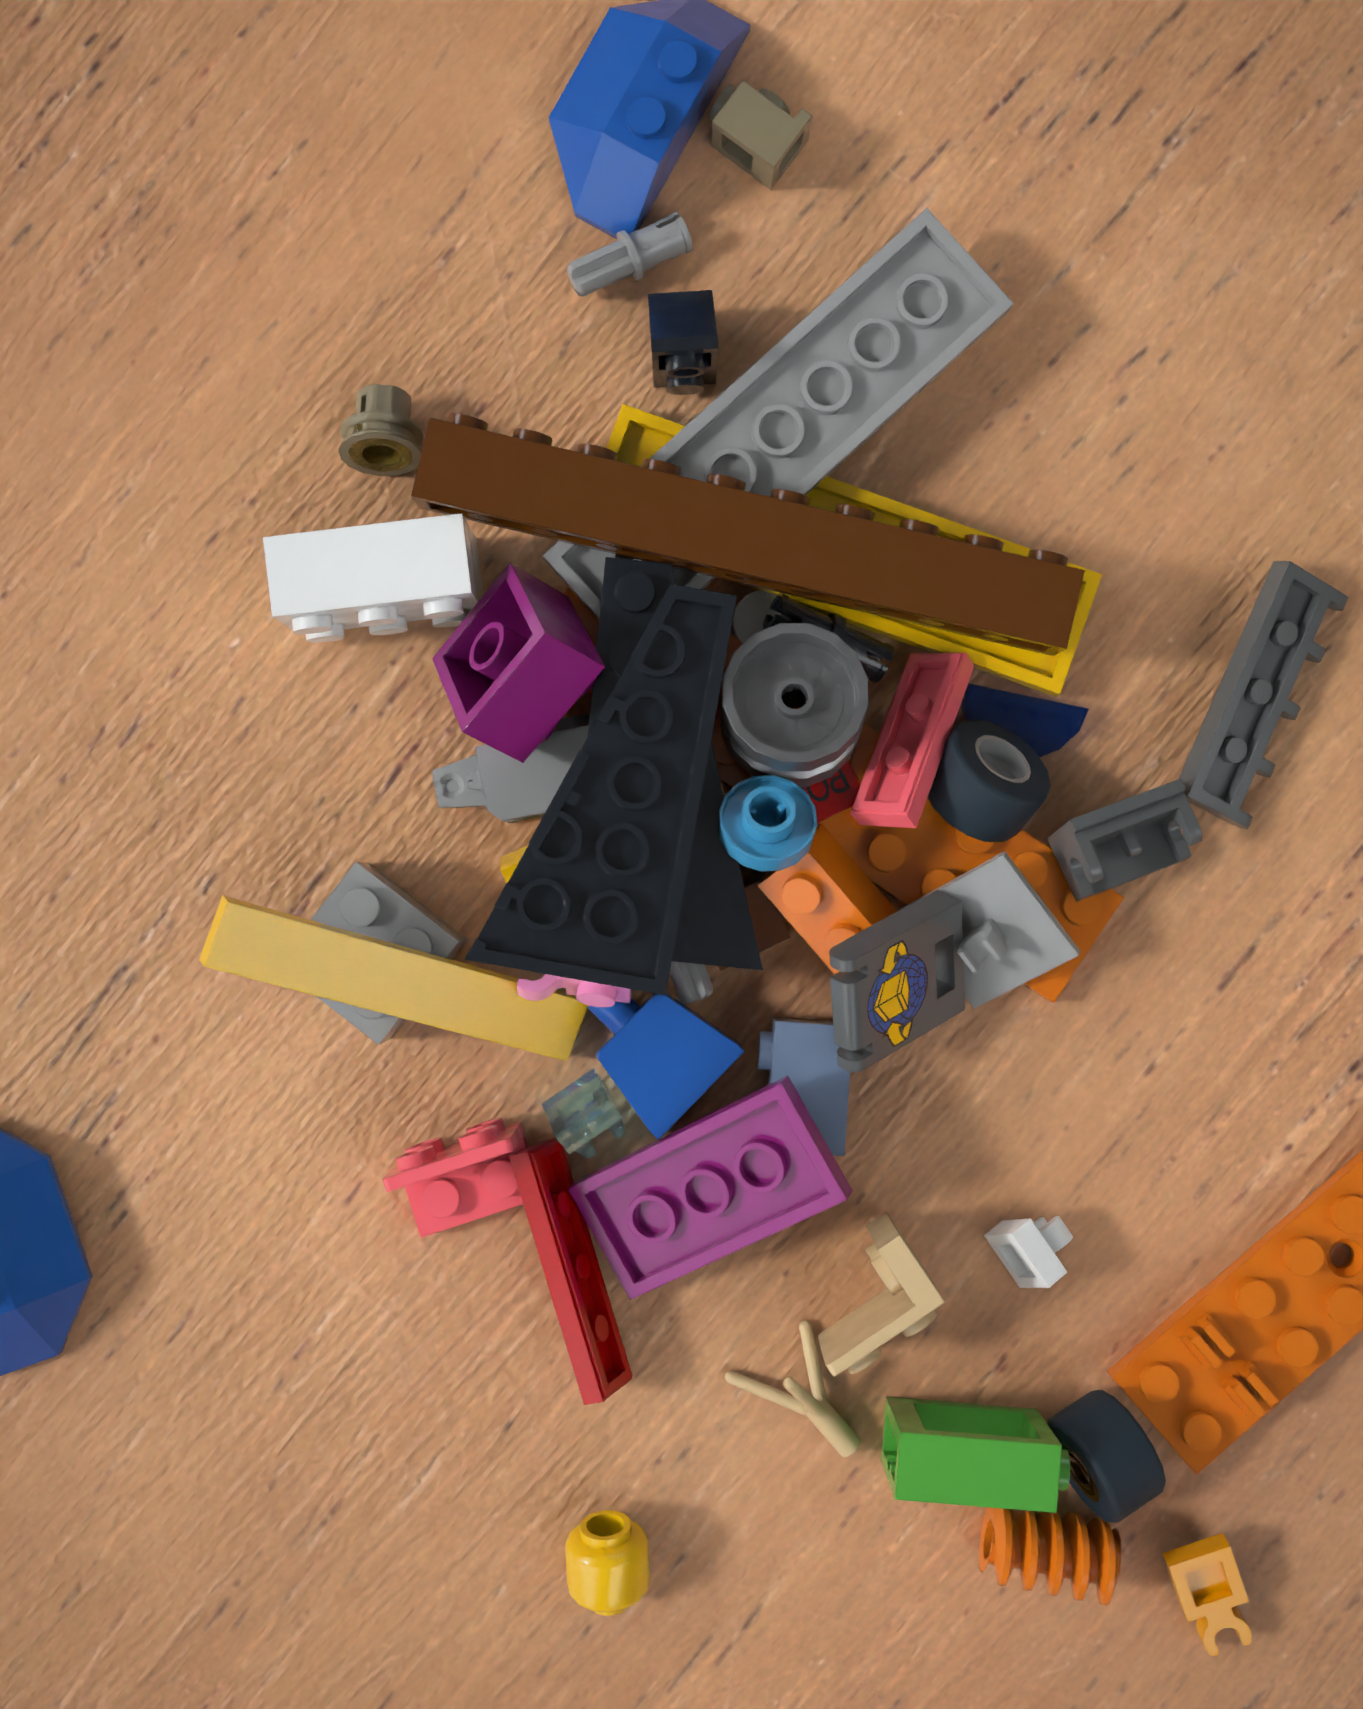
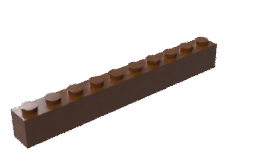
(747, 535)

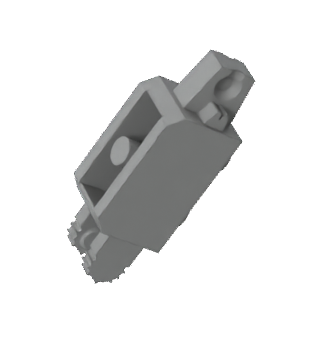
(507, 786)

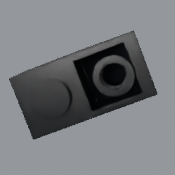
(683, 340)

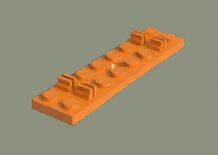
(1254, 1327)

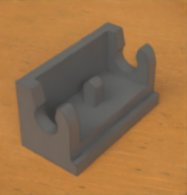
(1126, 840)

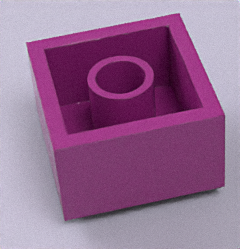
(517, 664)

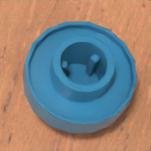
(767, 823)

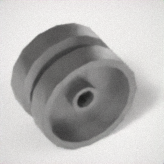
(786, 669)

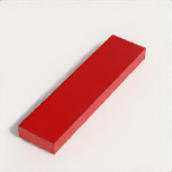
(571, 1270)

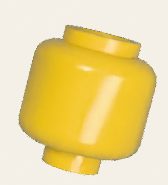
(607, 1562)

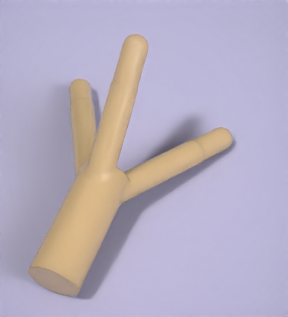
(801, 1401)

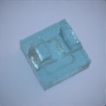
(583, 1113)

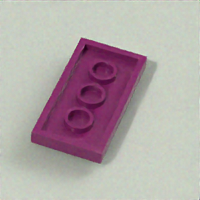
(710, 1188)

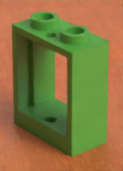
(972, 1455)

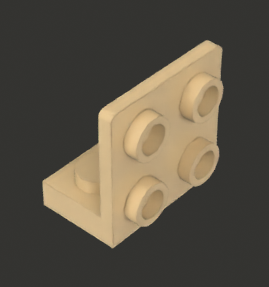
(902, 1307)

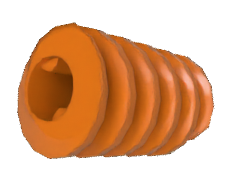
(1051, 1548)

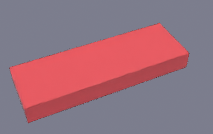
(912, 740)

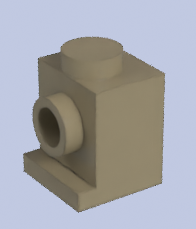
(758, 131)

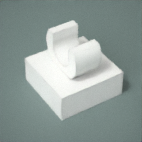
(1030, 1249)

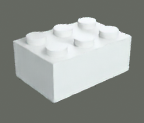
(374, 577)

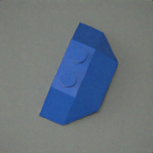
(639, 104)
(40, 1258)

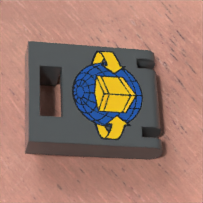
(904, 980)

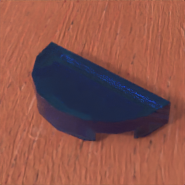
(1039, 722)

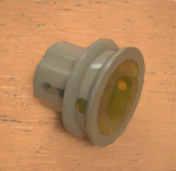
(380, 433)

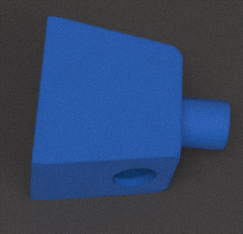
(663, 1056)

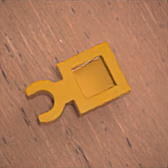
(1209, 1588)

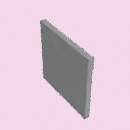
(1004, 930)

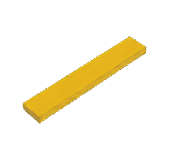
(387, 978)

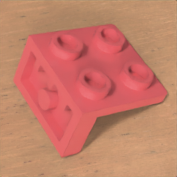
(462, 1179)

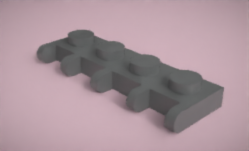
(1257, 690)

